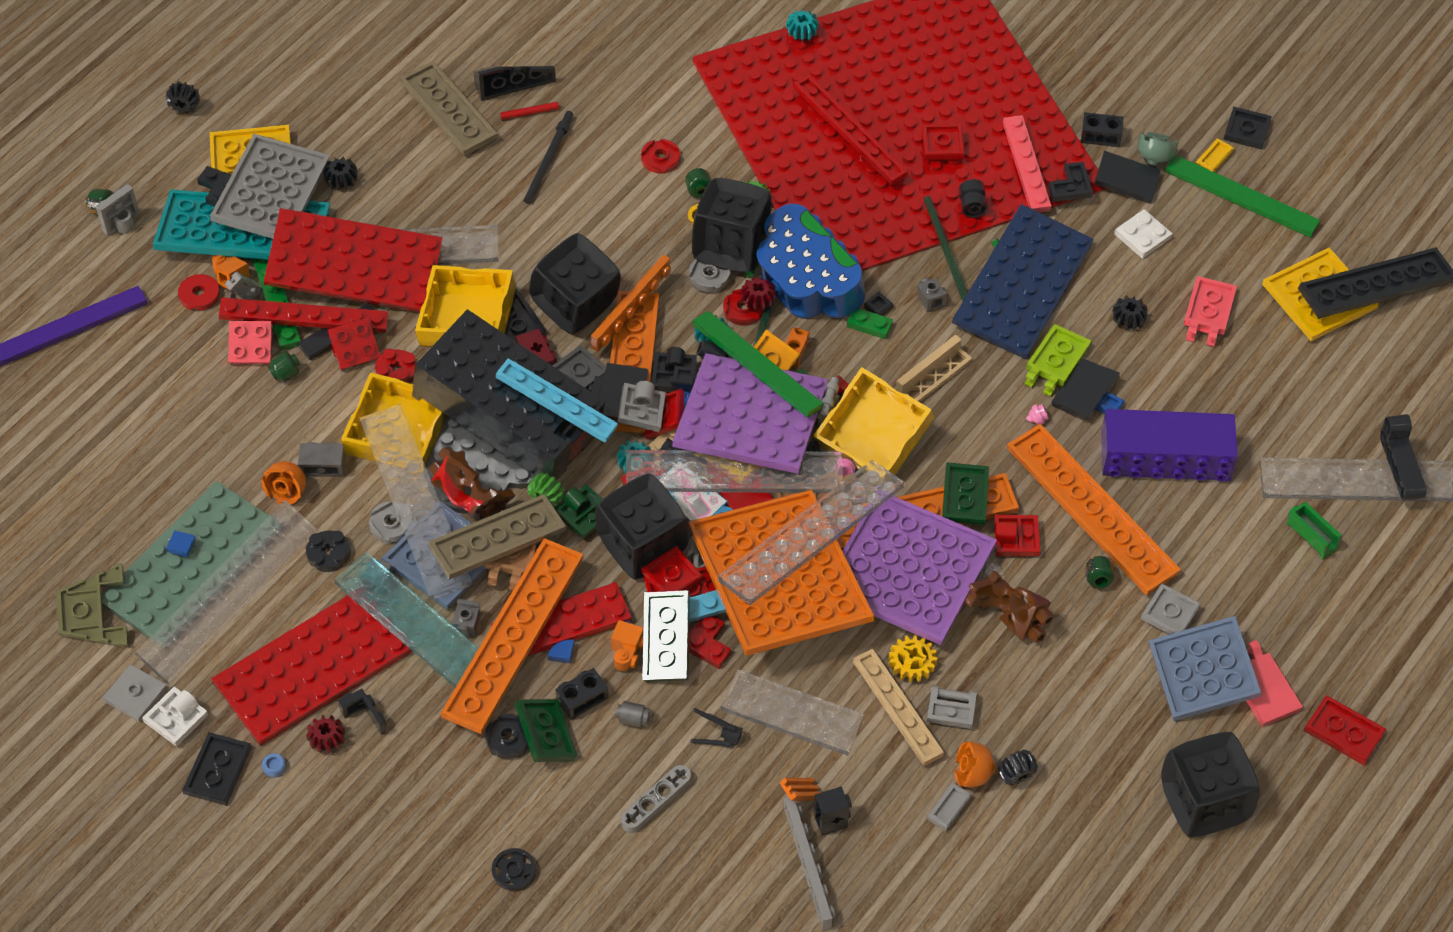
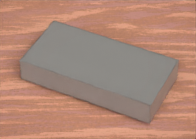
(949, 807)

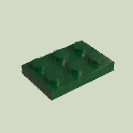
(965, 493)
(546, 730)

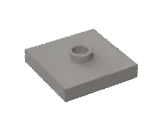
(1170, 610)
(134, 693)

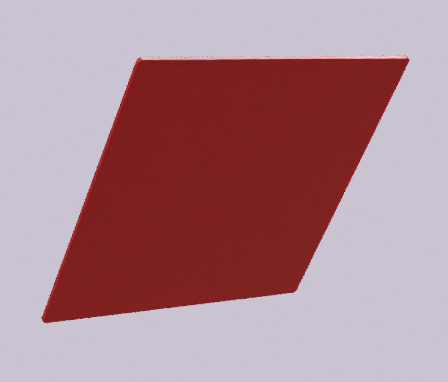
(892, 72)

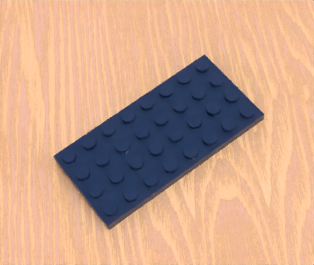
(1022, 281)

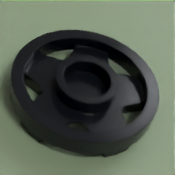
(513, 869)

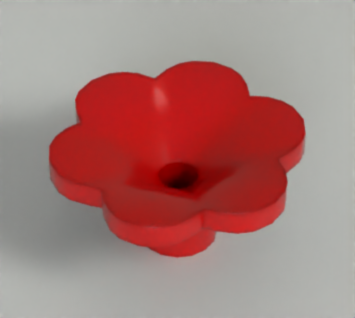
(842, 385)

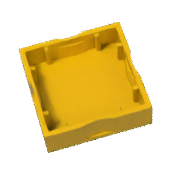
(455, 290)
(385, 392)
(874, 423)

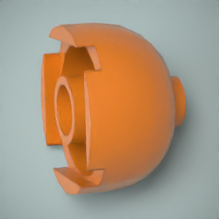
(284, 482)
(975, 765)

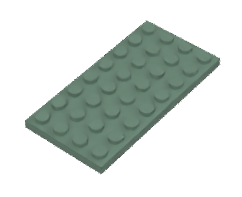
(162, 580)

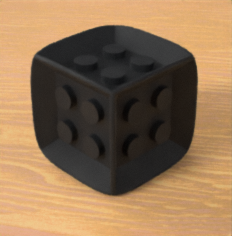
(730, 224)
(574, 283)
(640, 523)
(1210, 784)

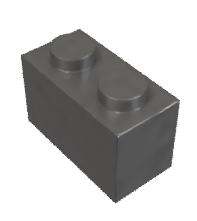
(322, 459)

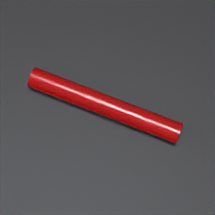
(529, 110)

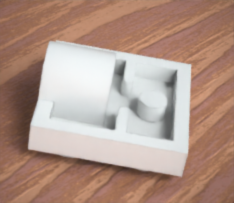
(175, 716)

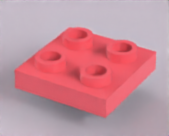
(250, 342)

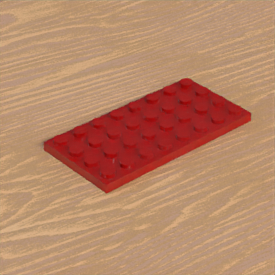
(351, 260)
(308, 668)

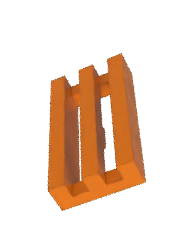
(800, 785)

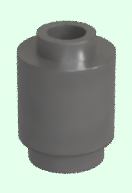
(633, 714)

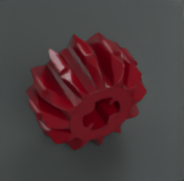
(758, 293)
(325, 734)

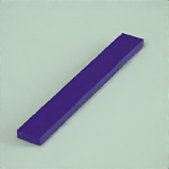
(71, 324)

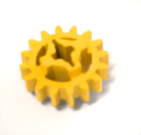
(914, 661)

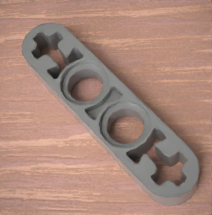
(654, 797)

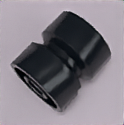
(973, 198)

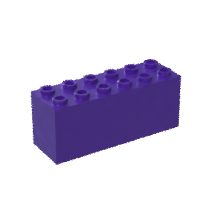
(1168, 444)

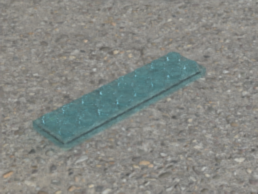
(408, 617)

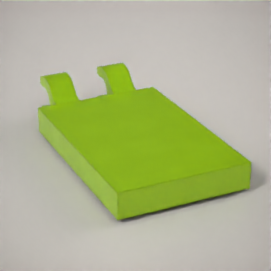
(1056, 358)

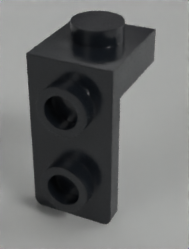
(359, 700)

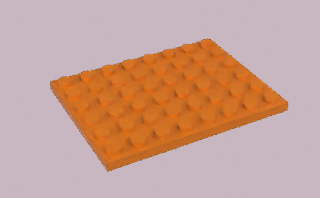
(806, 604)

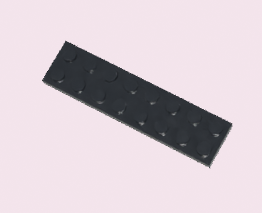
(1376, 282)

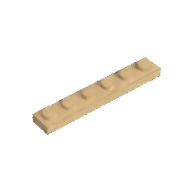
(898, 707)

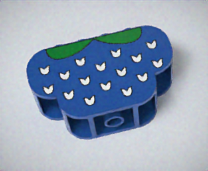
(809, 265)

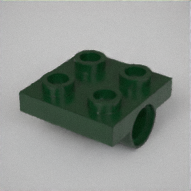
(579, 510)

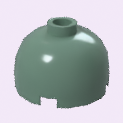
(1156, 147)

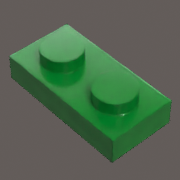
(870, 323)

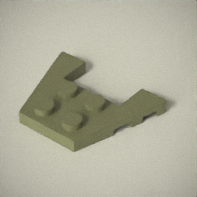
(82, 610)

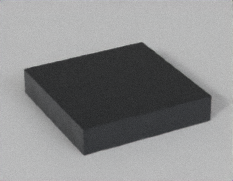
(1247, 128)

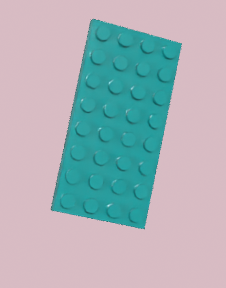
(188, 229)

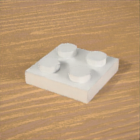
(1143, 233)

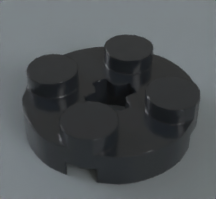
(327, 539)
(506, 748)

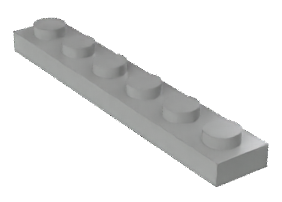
(811, 870)

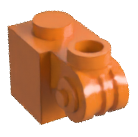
(226, 266)
(627, 642)

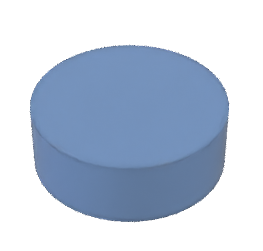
(273, 765)

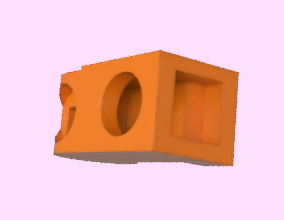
(798, 340)

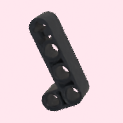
(1401, 457)

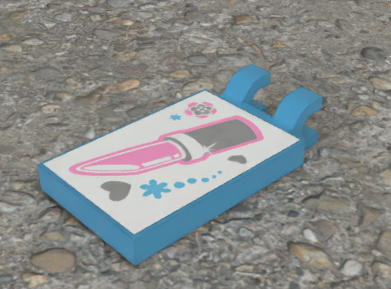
(700, 504)

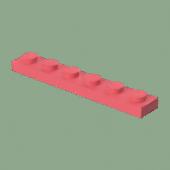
(1026, 163)

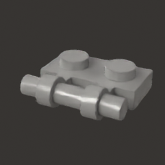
(830, 400)

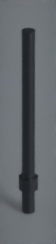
(562, 129)

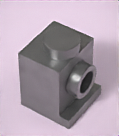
(931, 294)
(467, 617)

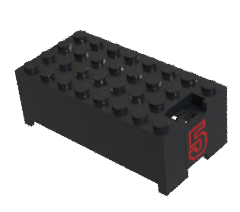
(462, 383)

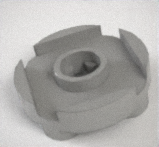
(708, 283)
(380, 527)

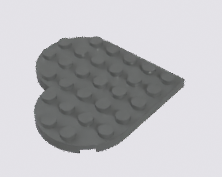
(493, 466)

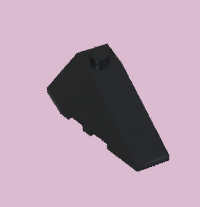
(503, 80)

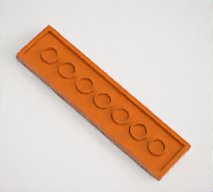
(636, 342)

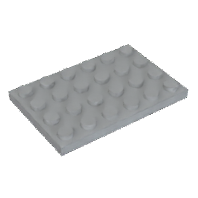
(268, 179)

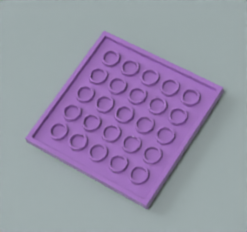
(744, 419)
(916, 566)

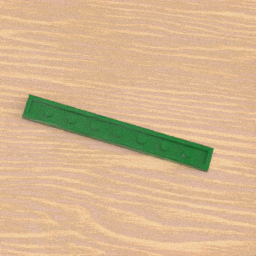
(1243, 196)
(758, 364)

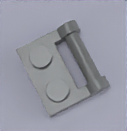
(951, 712)

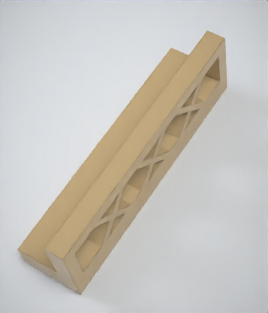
(929, 365)

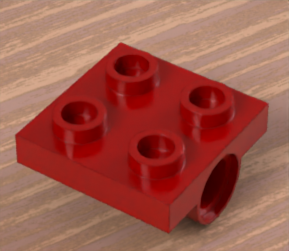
(353, 343)
(1017, 535)

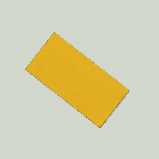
(1215, 155)

